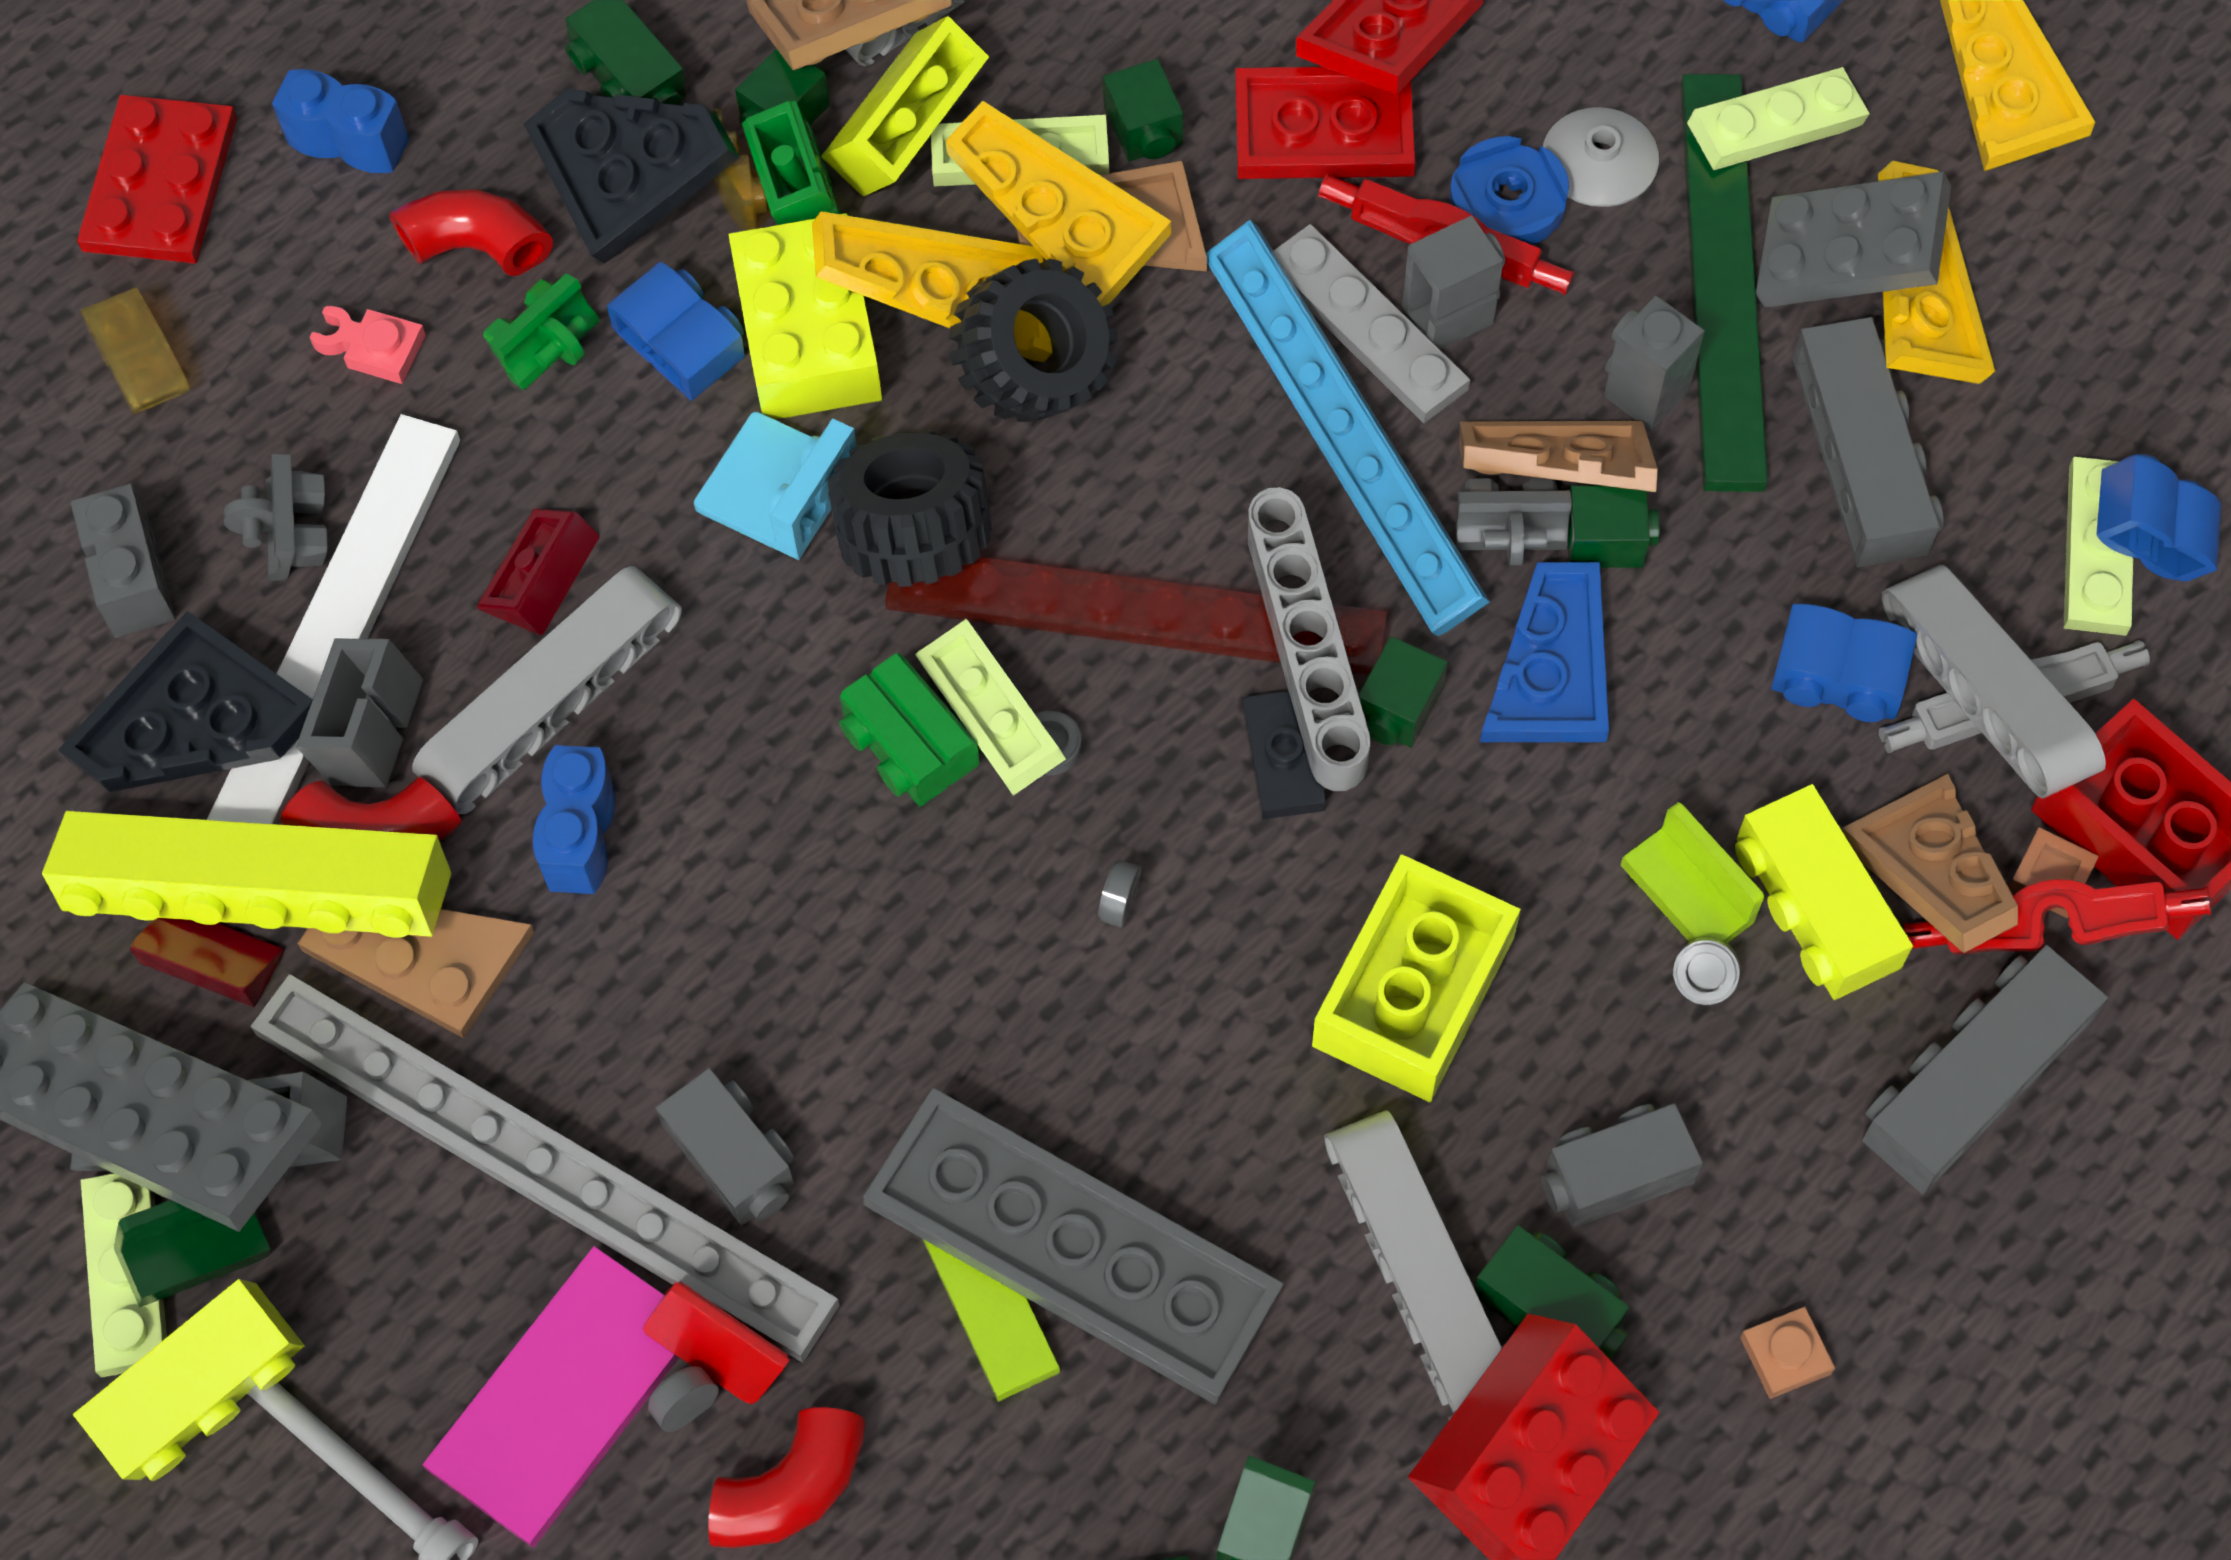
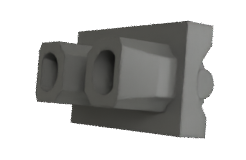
(285, 494)
(1512, 519)

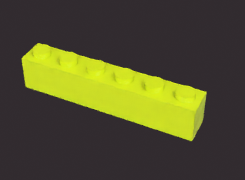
(248, 873)

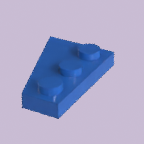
(1556, 662)

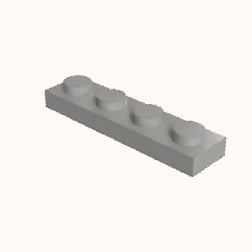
(1371, 325)

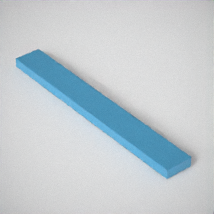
(1346, 430)

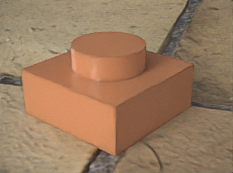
(2052, 859)
(1787, 1352)

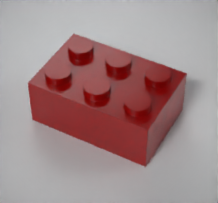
(2150, 812)
(1534, 1442)

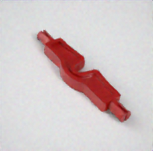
(1415, 219)
(2092, 914)

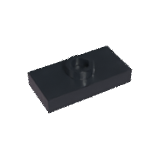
(1280, 758)

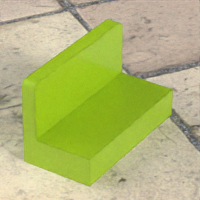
(1694, 879)

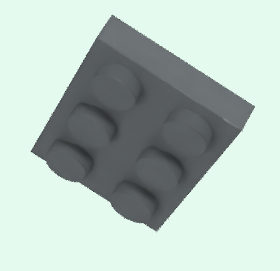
(1854, 240)

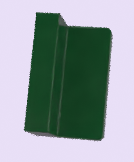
(179, 1248)

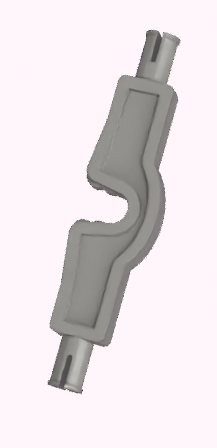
(2072, 673)

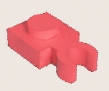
(376, 346)

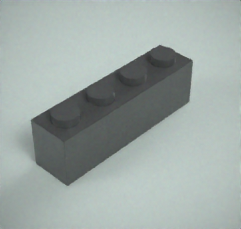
(1866, 442)
(1983, 1069)

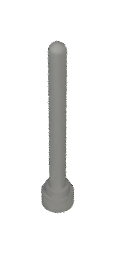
(433, 1537)

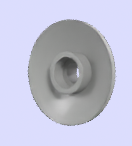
(1606, 175)

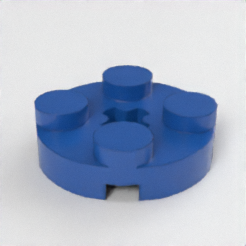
(1507, 162)

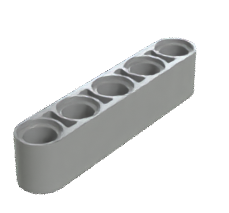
(1314, 665)
(1995, 682)
(545, 687)
(1415, 1254)

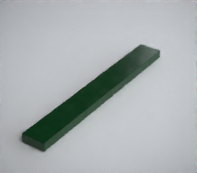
(1723, 304)

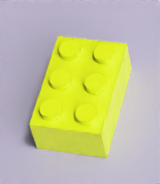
(802, 332)
(1415, 978)

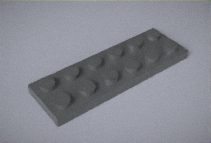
(145, 1108)
(1073, 1245)

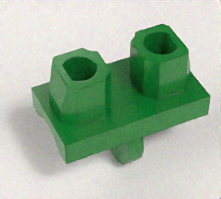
(543, 332)

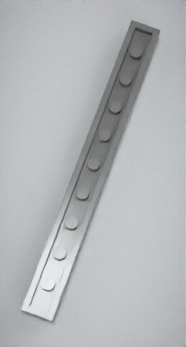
(546, 1167)

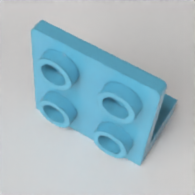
(775, 482)

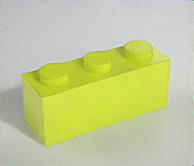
(905, 106)
(1821, 893)
(190, 1382)

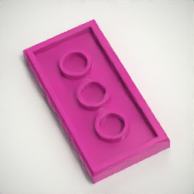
(556, 1400)

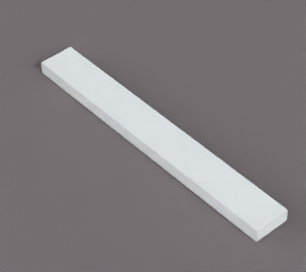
(348, 597)

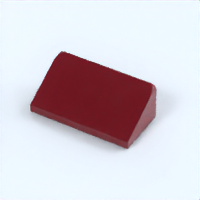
(539, 569)
(209, 957)

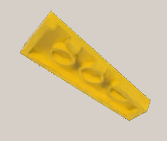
(2012, 81)
(1058, 201)
(920, 270)
(1938, 325)

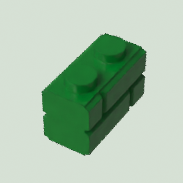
(789, 164)
(907, 730)

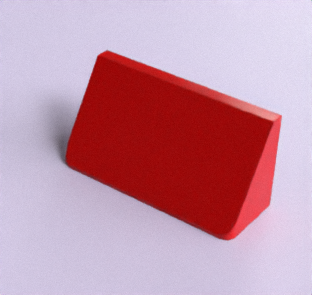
(716, 1341)

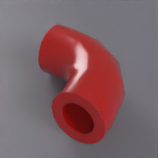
(475, 222)
(413, 810)
(796, 1490)

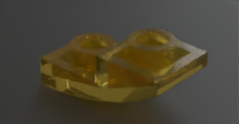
(738, 189)
(135, 350)

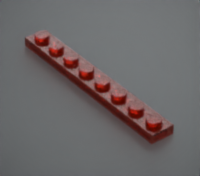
(1126, 610)

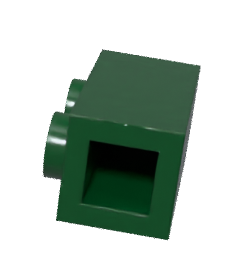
(622, 53)
(1536, 1279)

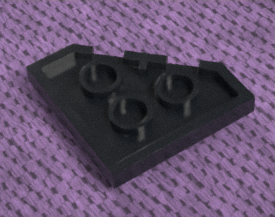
(626, 161)
(188, 713)

